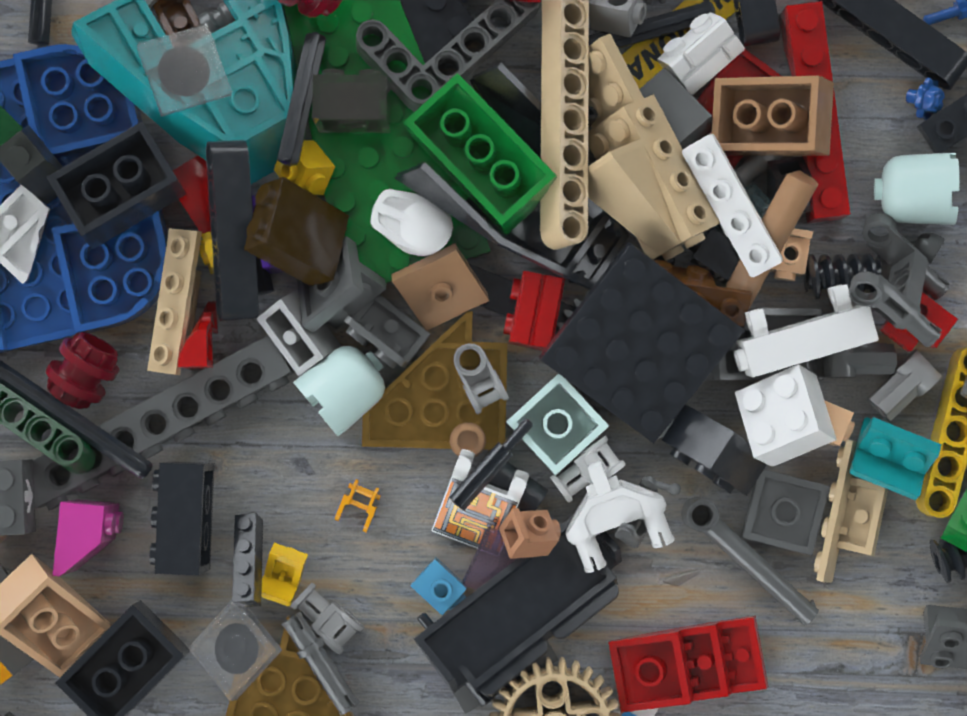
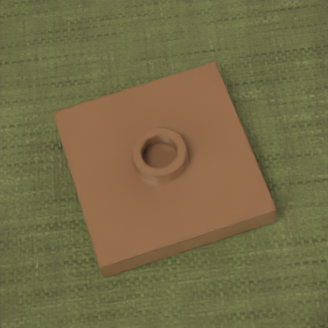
(440, 287)

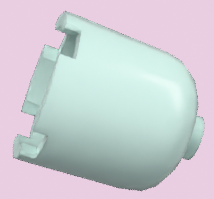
(919, 188)
(344, 385)

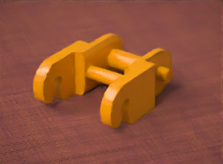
(348, 499)

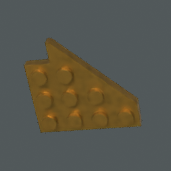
(430, 397)

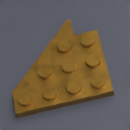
(285, 689)

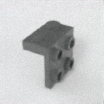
(388, 330)

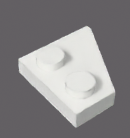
(21, 230)

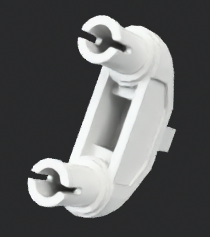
(609, 505)

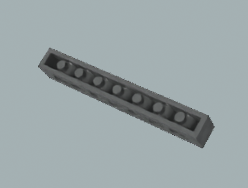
(168, 403)

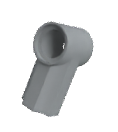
(911, 379)

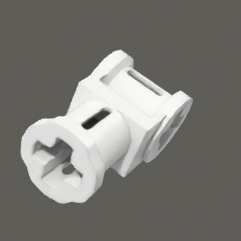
(580, 467)

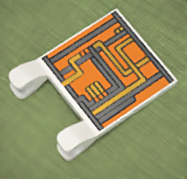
(485, 510)

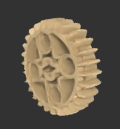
(554, 703)

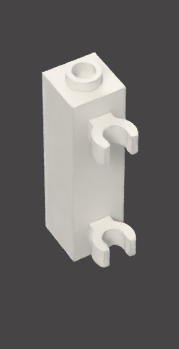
(804, 340)

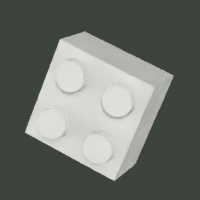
(785, 416)

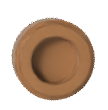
(468, 437)

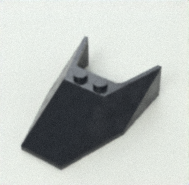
(521, 110)

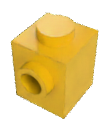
(311, 172)

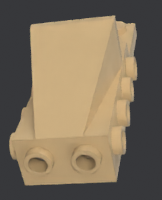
(632, 174)

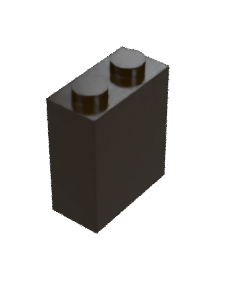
(296, 231)

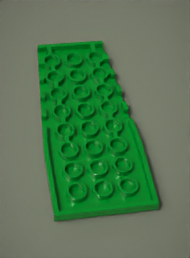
(370, 161)

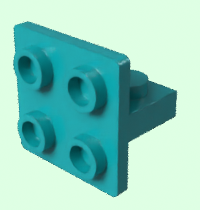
(893, 457)

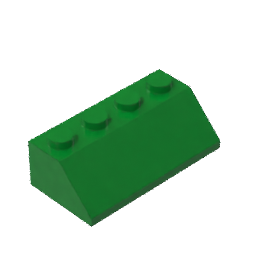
(481, 153)

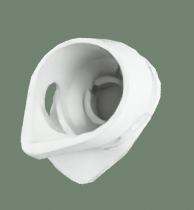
(411, 222)

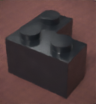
(714, 449)

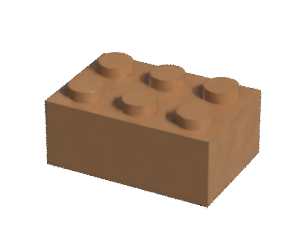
(773, 115)

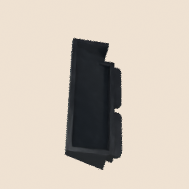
(514, 613)

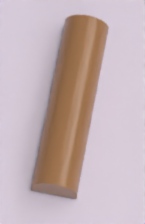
(779, 221)

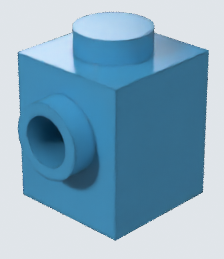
(439, 586)

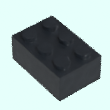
(116, 185)
(182, 518)
(123, 664)

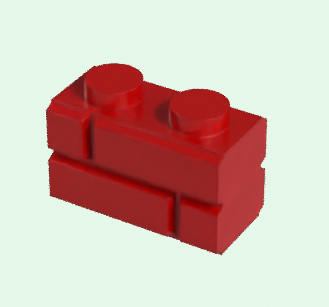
(535, 310)

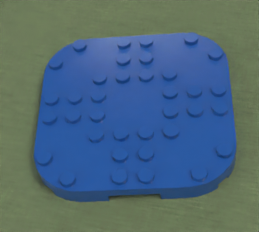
(69, 282)

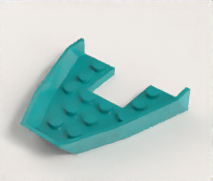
(254, 55)

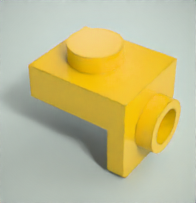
(283, 574)

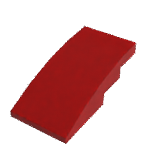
(688, 664)

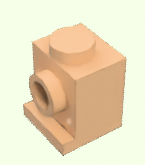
(789, 269)

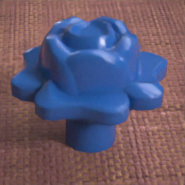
(927, 98)

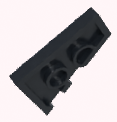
(436, 23)

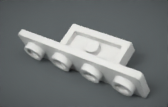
(732, 205)

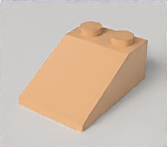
(47, 616)

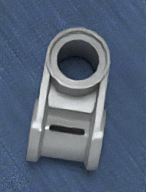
(480, 380)

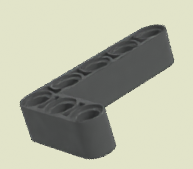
(452, 53)

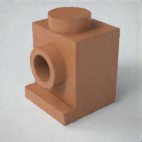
(529, 533)

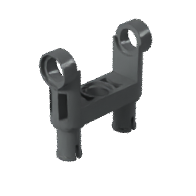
(909, 275)

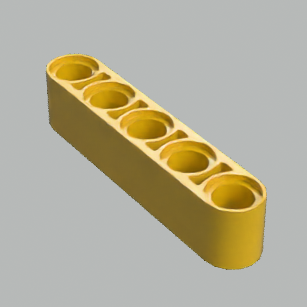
(955, 451)

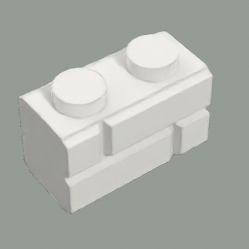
(701, 51)

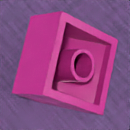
(83, 532)

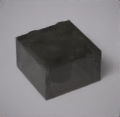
(351, 102)

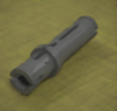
(320, 663)

